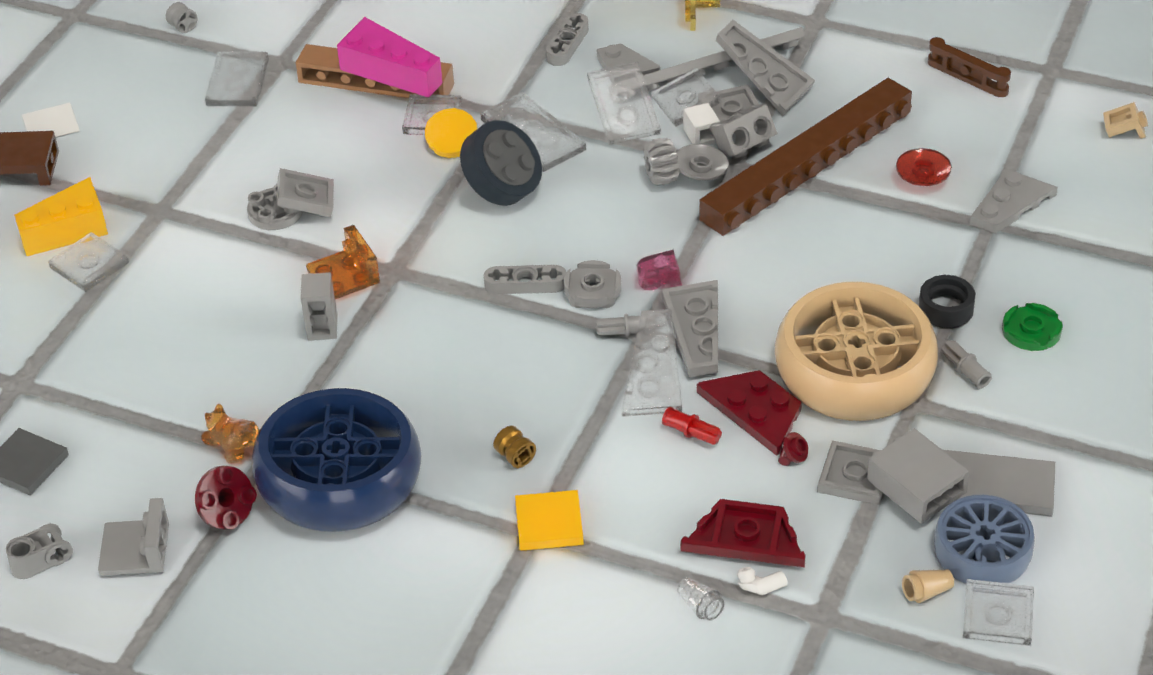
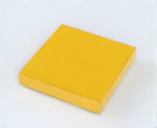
(549, 520)

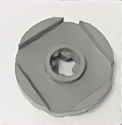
(582, 294)

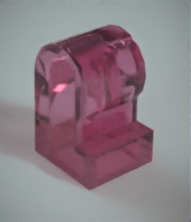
(658, 271)

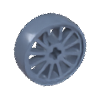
(989, 531)

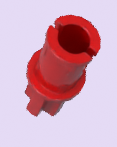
(691, 426)

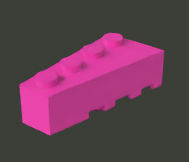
(389, 59)

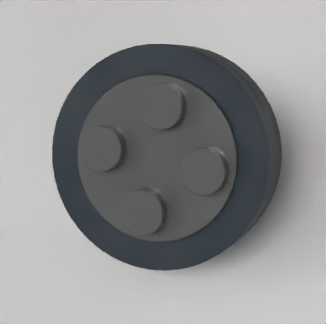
(501, 162)

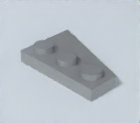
(1008, 199)

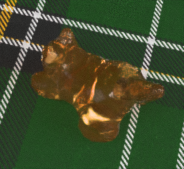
(230, 433)

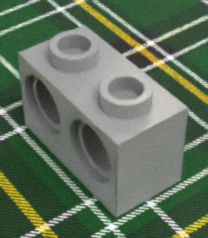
(743, 127)
(319, 306)

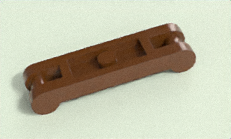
(968, 68)

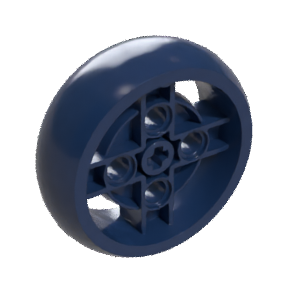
(336, 459)

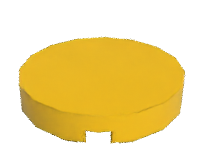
(448, 130)

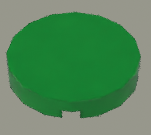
(1032, 327)

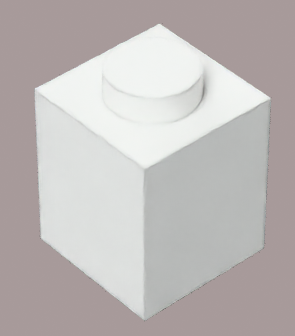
(698, 122)

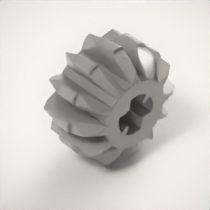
(661, 161)

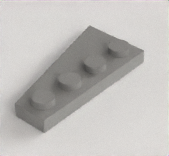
(769, 71)
(695, 324)

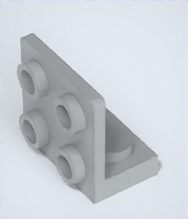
(136, 545)

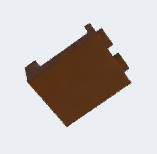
(29, 154)

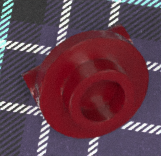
(794, 449)

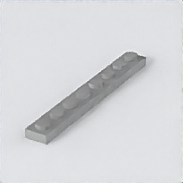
(718, 60)

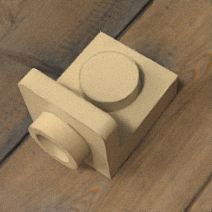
(1125, 119)

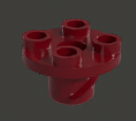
(224, 497)

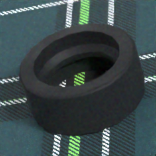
(947, 286)

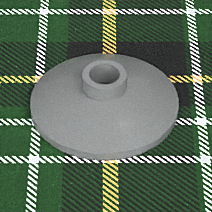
(702, 162)

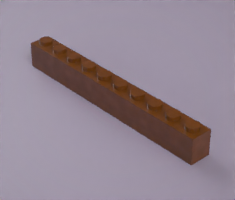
(804, 156)

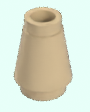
(925, 584)

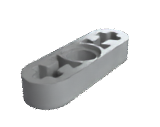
(554, 55)
(504, 273)

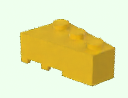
(61, 219)

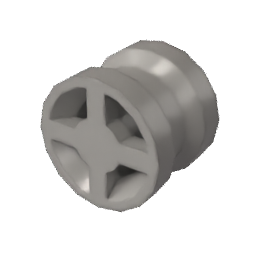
(181, 17)

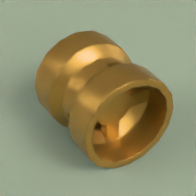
(518, 450)

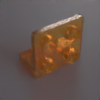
(350, 269)

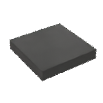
(28, 460)

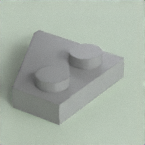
(619, 54)

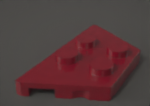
(755, 405)
(746, 533)

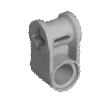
(36, 551)

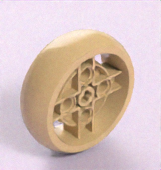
(844, 350)

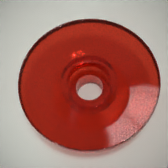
(923, 167)

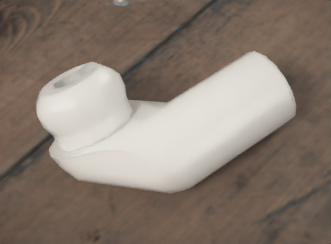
(760, 585)

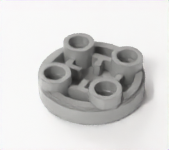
(266, 214)

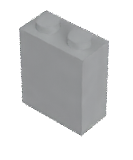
(917, 475)

